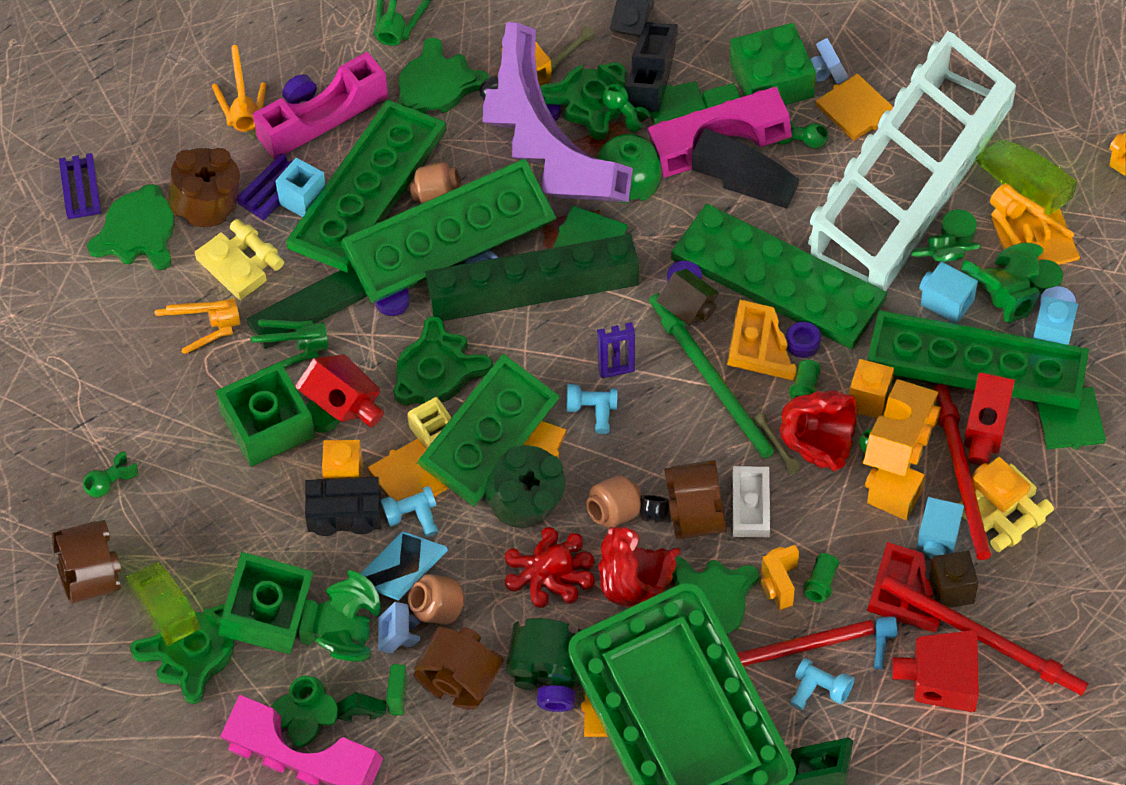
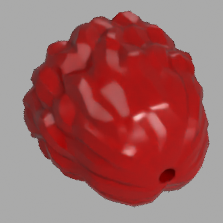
(820, 427)
(630, 572)

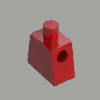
(341, 389)
(988, 417)
(943, 670)

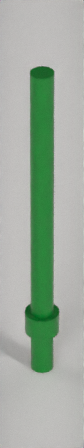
(676, 327)

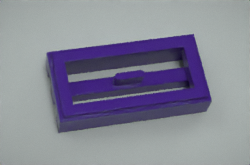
(76, 165)
(263, 187)
(615, 338)

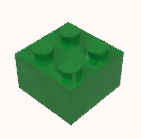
(773, 60)
(265, 414)
(265, 603)

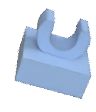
(828, 63)
(394, 628)

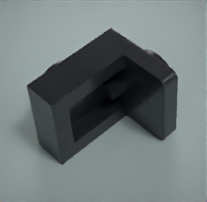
(631, 16)

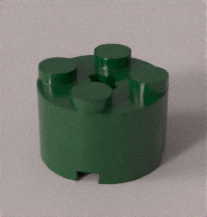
(506, 482)
(541, 654)

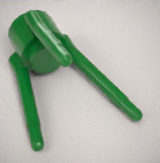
(391, 27)
(308, 337)

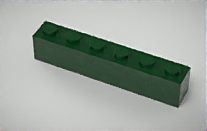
(533, 278)

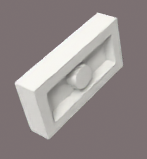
(751, 501)

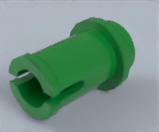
(806, 379)
(818, 586)

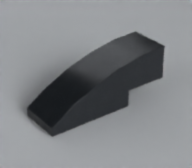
(651, 65)
(743, 169)

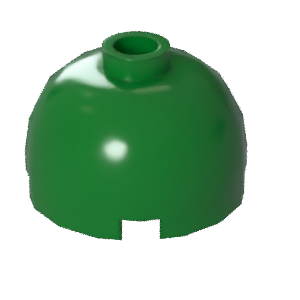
(641, 156)

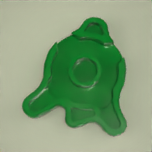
(437, 81)
(582, 95)
(137, 226)
(436, 366)
(722, 587)
(191, 659)

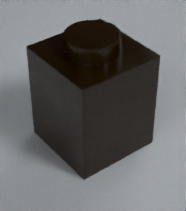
(688, 297)
(954, 579)

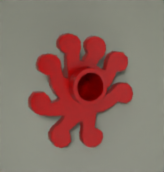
(551, 568)

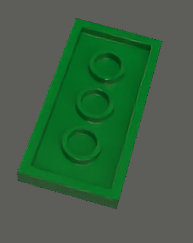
(491, 421)

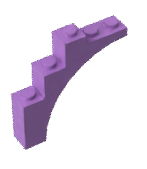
(537, 138)

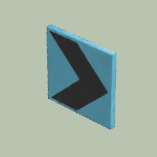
(402, 564)

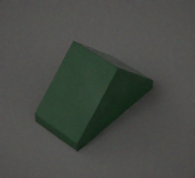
(823, 763)

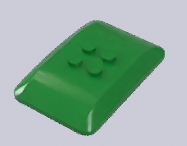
(678, 696)

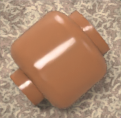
(434, 181)
(613, 501)
(436, 599)

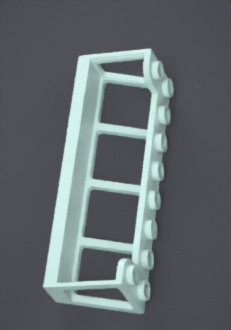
(945, 176)

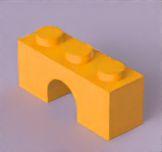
(904, 429)

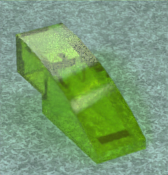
(1028, 174)
(163, 603)

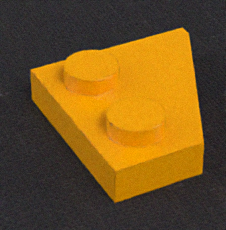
(758, 342)

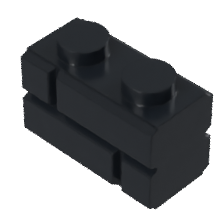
(343, 505)

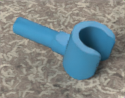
(885, 629)

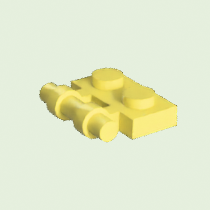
(231, 266)
(1010, 533)

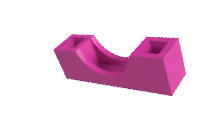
(354, 89)
(755, 117)
(258, 731)

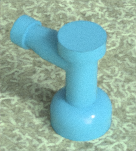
(601, 400)
(419, 502)
(811, 676)

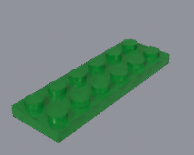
(366, 182)
(448, 230)
(780, 275)
(957, 354)

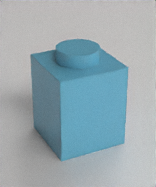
(299, 186)
(948, 292)
(1055, 320)
(939, 527)

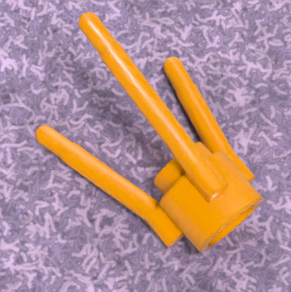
(241, 111)
(1012, 204)
(220, 313)

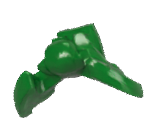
(1010, 286)
(335, 621)

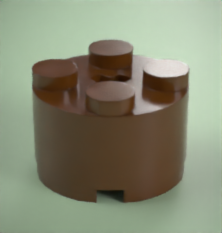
(204, 186)
(695, 499)
(85, 561)
(457, 666)

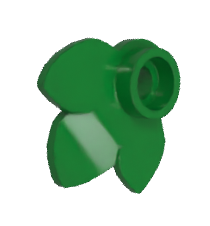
(945, 248)
(306, 715)

